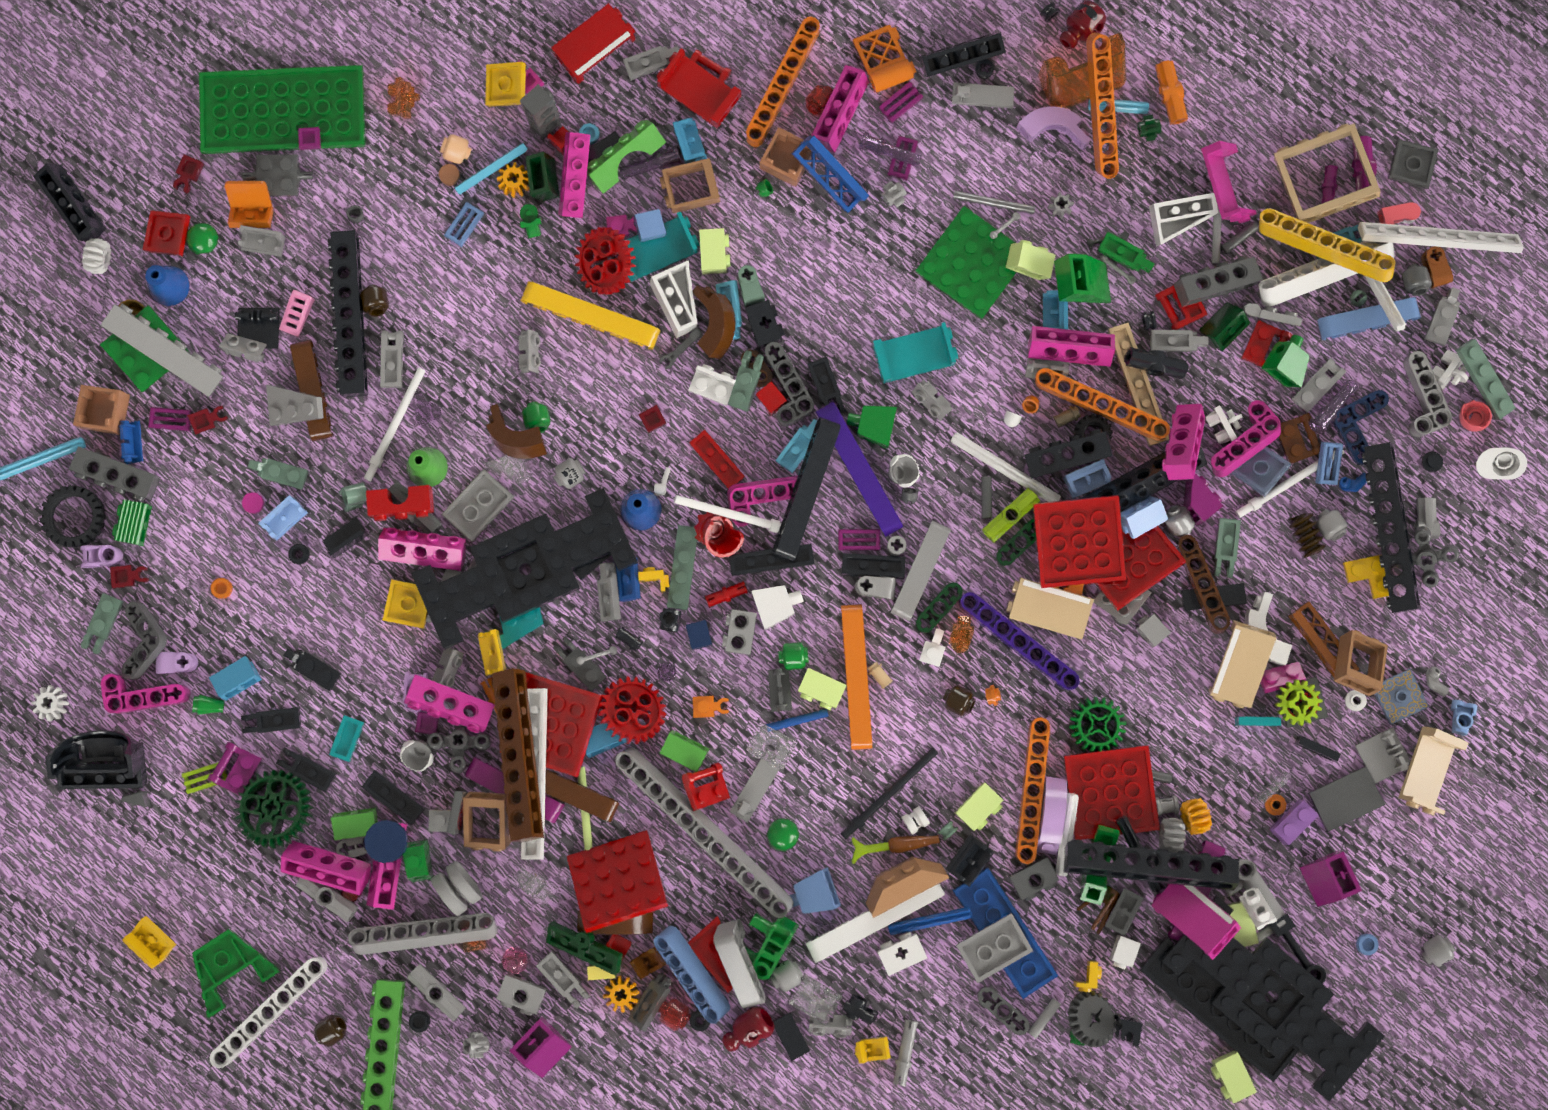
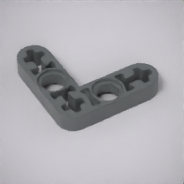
(152, 645)

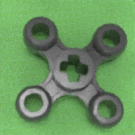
(1435, 556)
(458, 751)

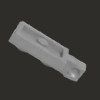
(648, 61)
(1443, 318)
(1176, 340)
(608, 593)

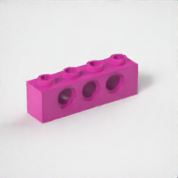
(840, 107)
(574, 174)
(1071, 346)
(1184, 442)
(411, 553)
(481, 709)
(325, 867)
(384, 883)

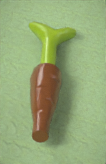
(895, 845)

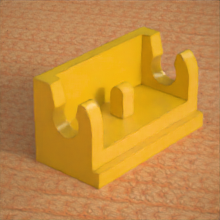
(491, 652)

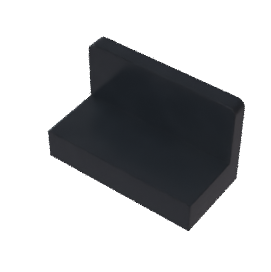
(345, 538)

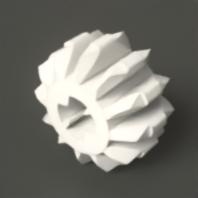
(96, 256)
(56, 706)

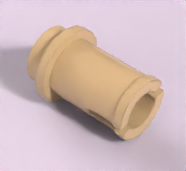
(879, 674)

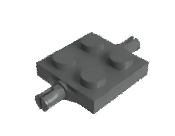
(279, 173)

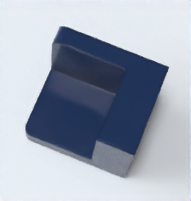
(699, 635)

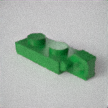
(1125, 253)

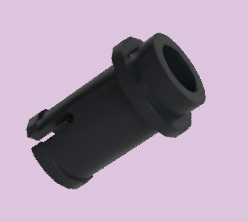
(629, 639)

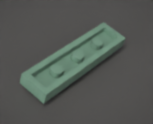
(1485, 379)
(682, 568)

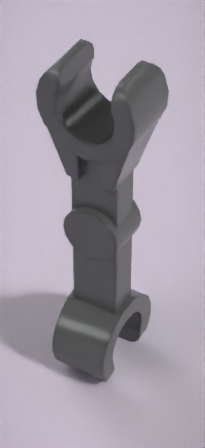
(694, 336)

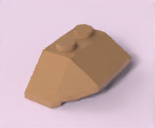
(903, 883)

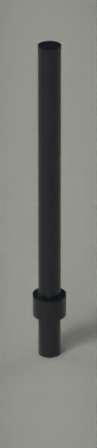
(859, 821)

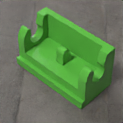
(684, 750)
(353, 823)

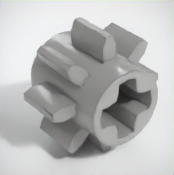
(893, 194)
(1057, 209)
(476, 1045)

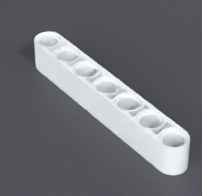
(1310, 277)
(865, 925)
(259, 1016)

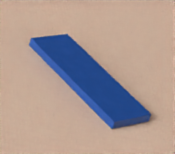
(988, 905)

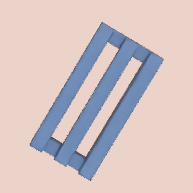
(469, 230)
(1325, 463)

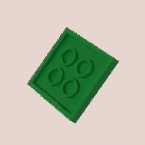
(135, 364)

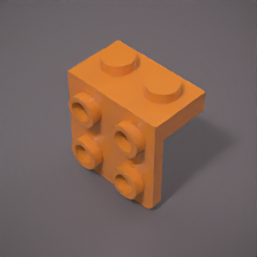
(249, 204)

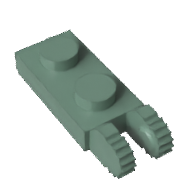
(746, 382)
(1226, 545)
(102, 622)

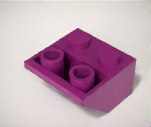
(1200, 499)
(1330, 878)
(540, 1048)

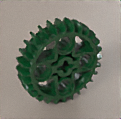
(275, 817)

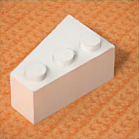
(676, 298)

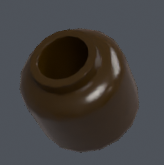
(374, 300)
(959, 700)
(330, 1030)

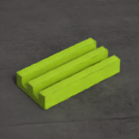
(187, 783)

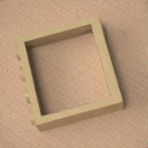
(1338, 204)

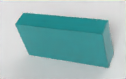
(1257, 721)
(346, 738)

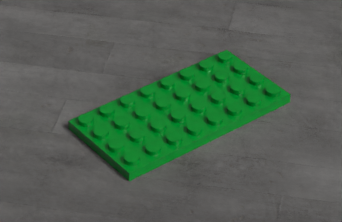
(269, 105)

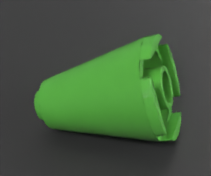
(426, 466)

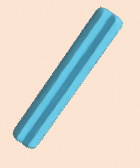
(1126, 106)

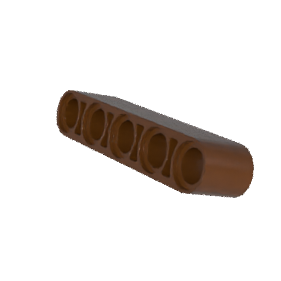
(310, 383)
(1203, 594)
(580, 796)

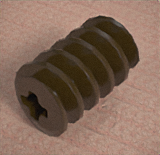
(1307, 534)

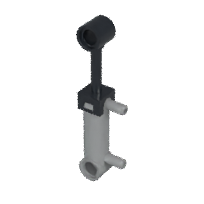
(1283, 923)

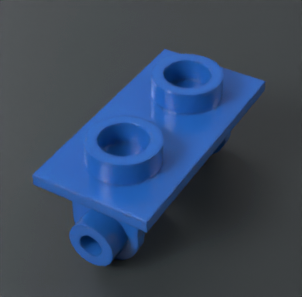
(132, 445)

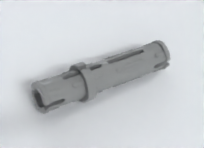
(905, 1052)

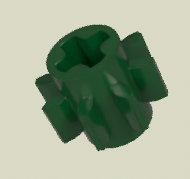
(1149, 127)

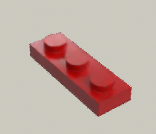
(716, 459)

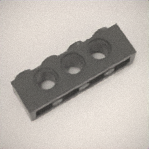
(541, 111)
(1190, 293)
(85, 459)

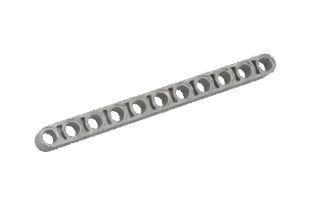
(715, 834)

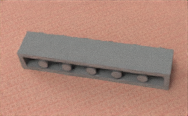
(163, 350)

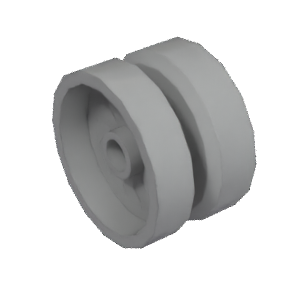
(456, 888)

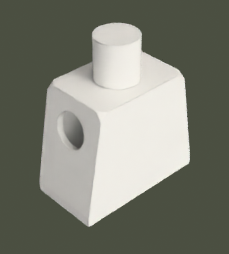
(775, 604)

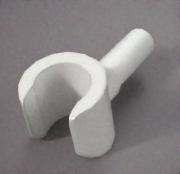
(660, 489)

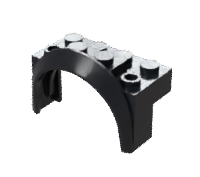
(98, 746)

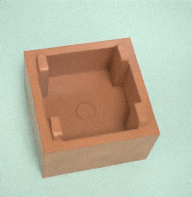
(779, 160)
(101, 409)

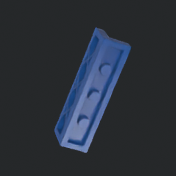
(832, 165)

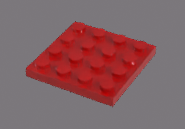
(1079, 541)
(1147, 562)
(569, 723)
(1110, 787)
(617, 881)

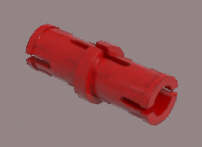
(726, 594)

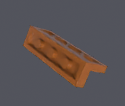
(1317, 644)

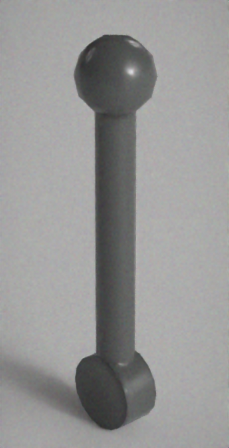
(1090, 242)

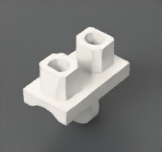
(1454, 362)
(1218, 416)
(1257, 908)

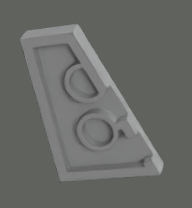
(292, 406)

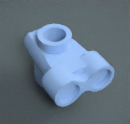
(1462, 712)

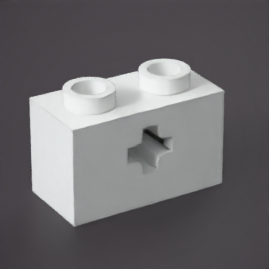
(913, 955)

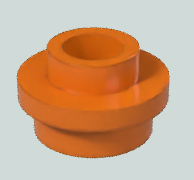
(992, 695)
(1269, 805)

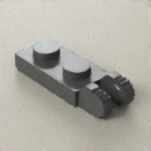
(586, 672)

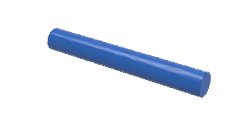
(798, 719)

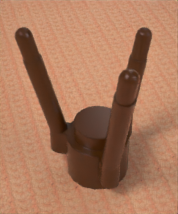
(1109, 901)

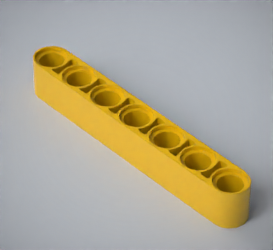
(1336, 244)
(590, 314)

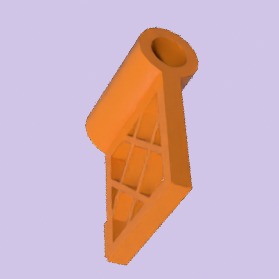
(889, 73)

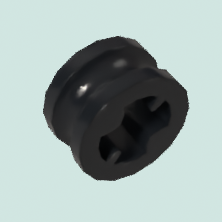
(1049, 12)
(983, 75)
(1149, 320)

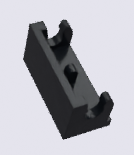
(969, 860)
(1130, 1028)

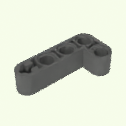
(785, 381)

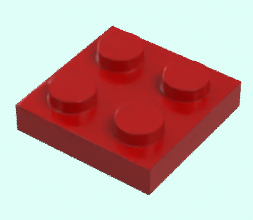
(166, 233)

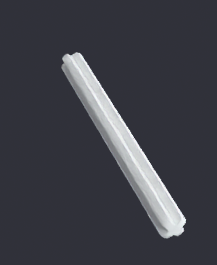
(1004, 468)

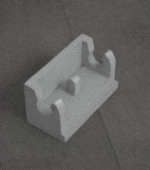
(261, 241)

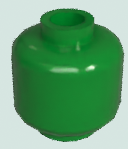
(536, 415)
(793, 656)

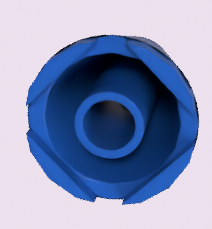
(167, 284)
(646, 515)

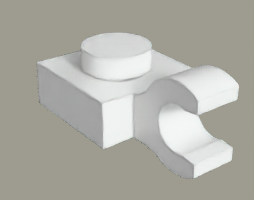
(933, 651)

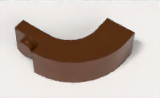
(721, 322)
(516, 444)
(637, 925)

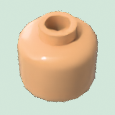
(455, 149)

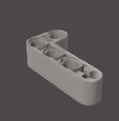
(1422, 393)
(738, 966)

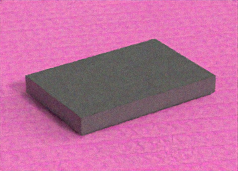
(1346, 799)

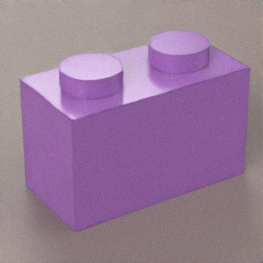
(1293, 822)

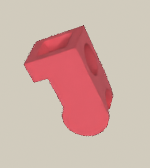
(1399, 213)

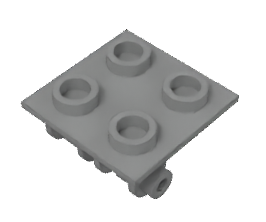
(1126, 613)
(1383, 755)

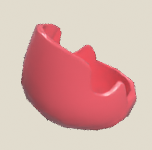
(1480, 419)

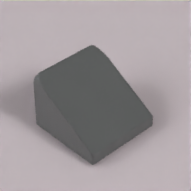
(139, 798)

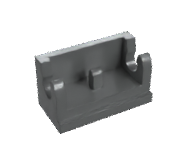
(1124, 912)

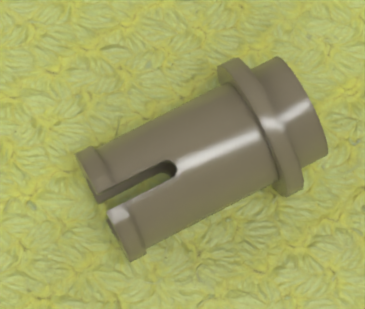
(1067, 416)

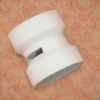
(919, 817)

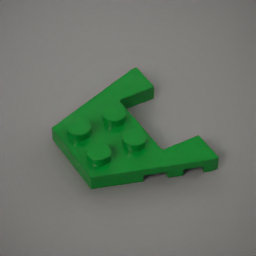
(222, 960)

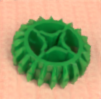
(1091, 717)

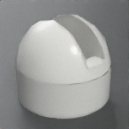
(1012, 419)

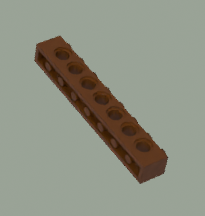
(524, 763)

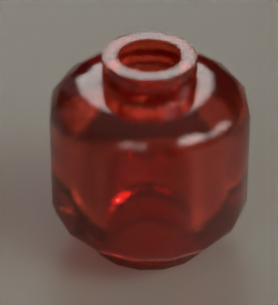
(817, 99)
(674, 1014)

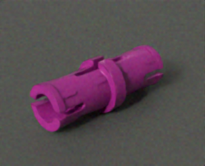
(1329, 184)

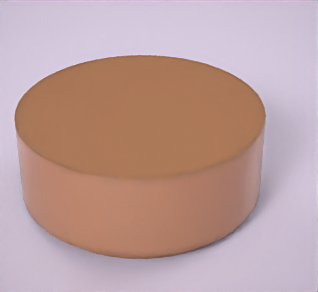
(449, 174)

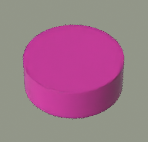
(253, 503)

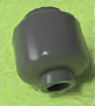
(1416, 280)

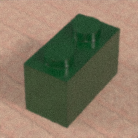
(542, 176)

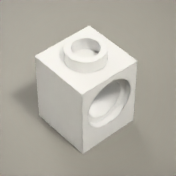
(1124, 952)

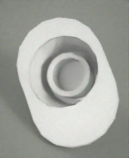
(1501, 463)

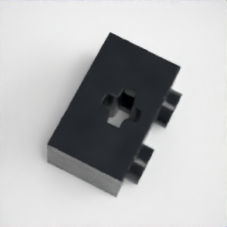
(758, 313)

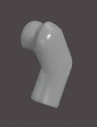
(1433, 682)

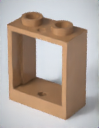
(689, 168)
(1344, 675)
(485, 800)

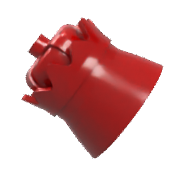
(718, 535)

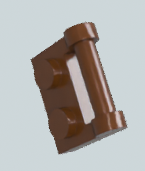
(1292, 441)

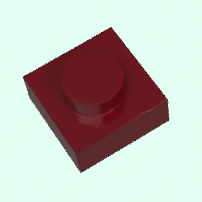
(652, 419)

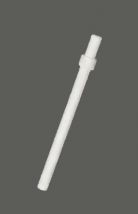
(376, 461)
(1256, 502)
(772, 525)

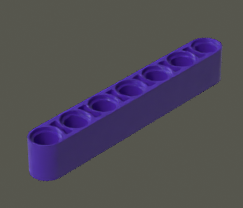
(862, 473)
(1029, 643)

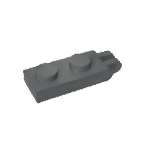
(650, 1002)

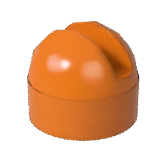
(1030, 404)

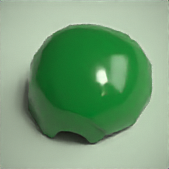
(202, 238)
(782, 835)

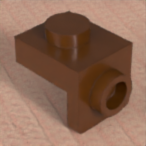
(647, 963)

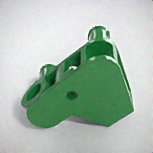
(777, 940)

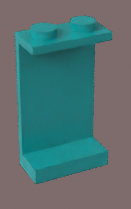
(663, 251)
(915, 353)

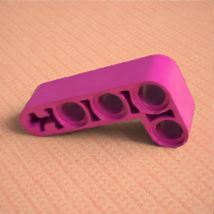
(1242, 442)
(768, 495)
(146, 695)

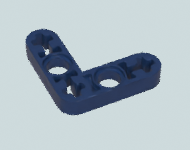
(1351, 425)

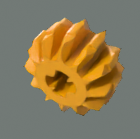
(507, 184)
(1196, 816)
(617, 987)

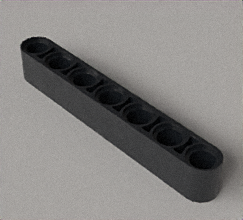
(806, 489)

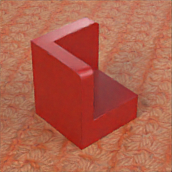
(558, 139)
(771, 398)
(619, 944)

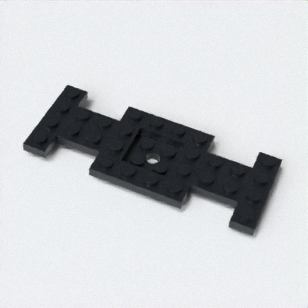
(500, 580)
(1293, 1013)

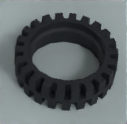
(53, 501)

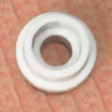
(1349, 700)

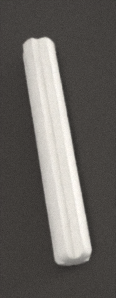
(1387, 304)
(1068, 831)

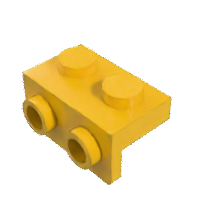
(149, 942)

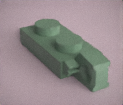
(280, 472)

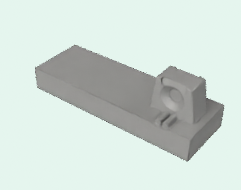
(983, 95)
(754, 790)

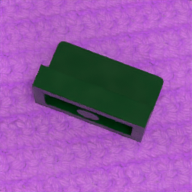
(1225, 325)

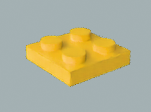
(505, 83)
(405, 605)

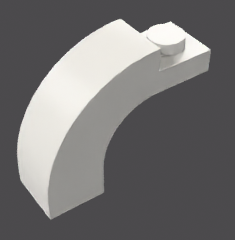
(1258, 619)

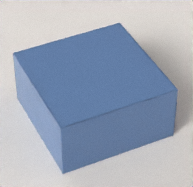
(649, 225)

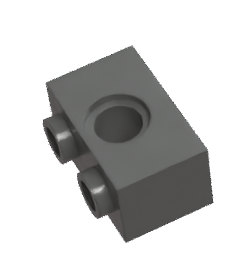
(1021, 883)

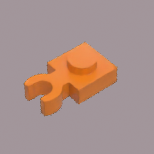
(705, 706)

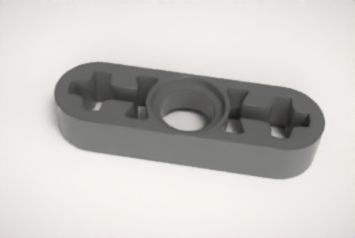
(1018, 1017)

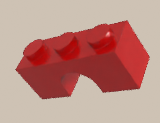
(418, 502)

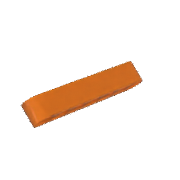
(783, 72)
(1098, 96)
(1108, 413)
(856, 677)
(1026, 799)

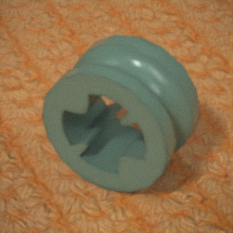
(948, 830)

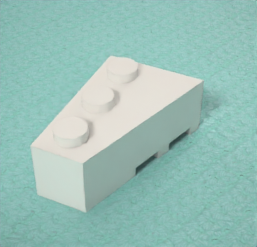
(1179, 215)

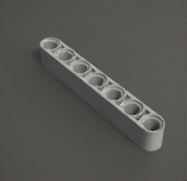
(413, 929)

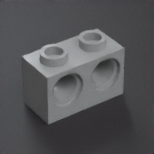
(745, 632)

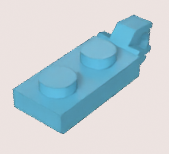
(730, 290)
(796, 448)

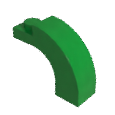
(1094, 887)

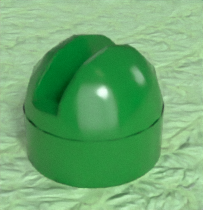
(765, 188)

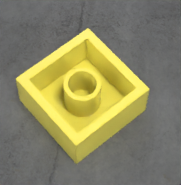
(596, 973)

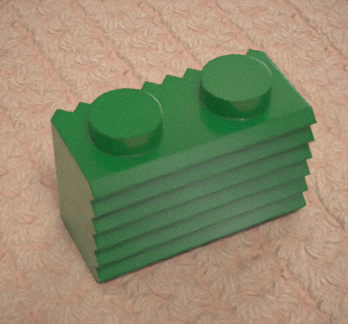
(132, 522)

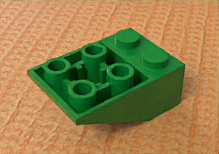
(1082, 279)

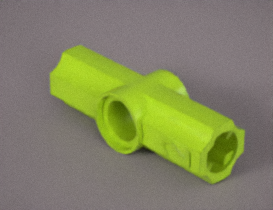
(1001, 524)

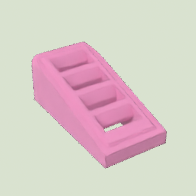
(289, 310)

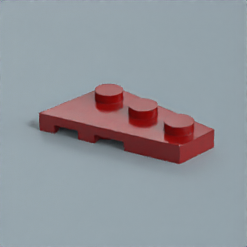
(705, 950)

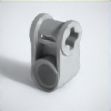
(879, 587)

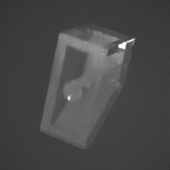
(510, 468)

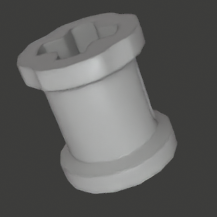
(902, 542)
(1167, 805)

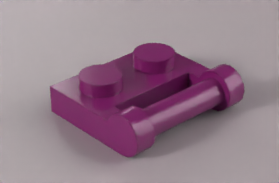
(241, 771)

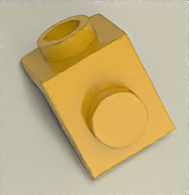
(650, 574)
(1094, 973)
(872, 1049)

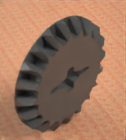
(1080, 1019)

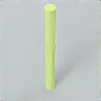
(586, 826)

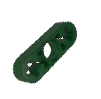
(1005, 548)
(953, 599)

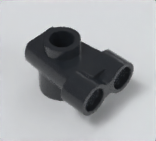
(857, 1008)

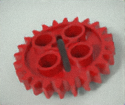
(598, 242)
(631, 727)

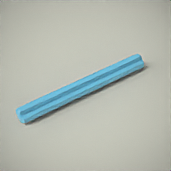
(41, 458)

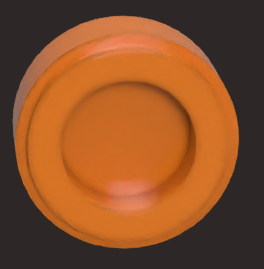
(221, 588)

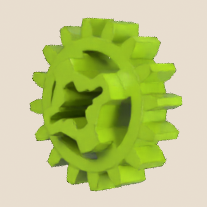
(1300, 710)

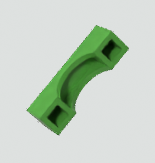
(604, 170)

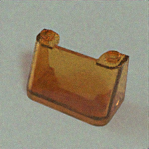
(1071, 86)

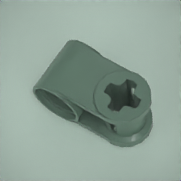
(750, 289)
(353, 496)

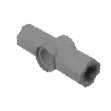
(338, 904)
(446, 1003)

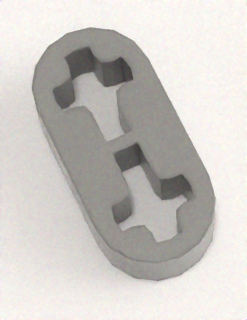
(350, 842)

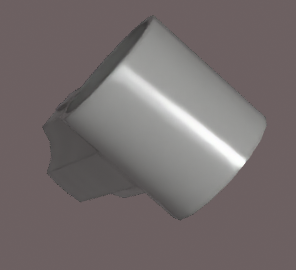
(1427, 516)

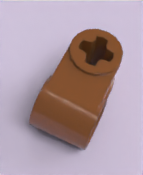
(1438, 268)

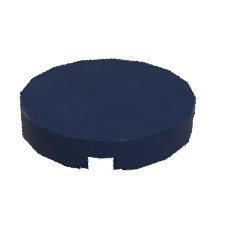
(386, 841)

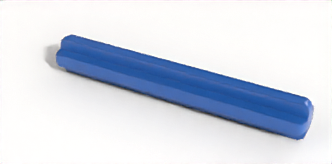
(929, 921)

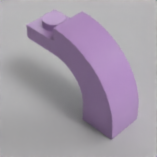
(1057, 119)
(1053, 815)

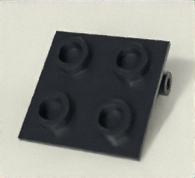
(259, 325)

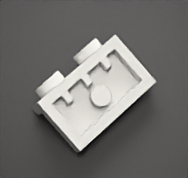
(712, 384)

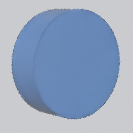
(1367, 944)

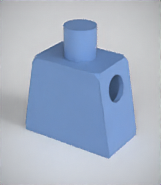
(816, 893)

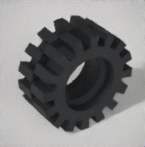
(1092, 420)

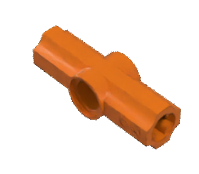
(1172, 92)

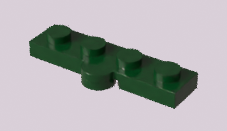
(584, 947)

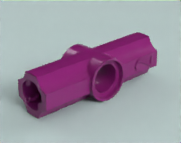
(1359, 174)

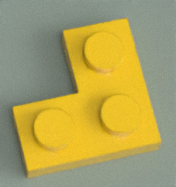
(1369, 569)

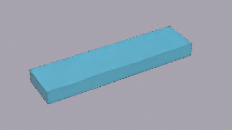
(491, 168)

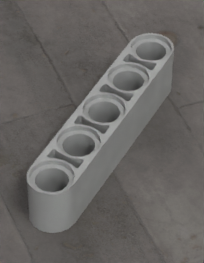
(921, 571)

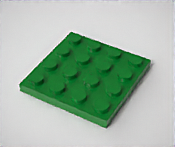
(969, 263)

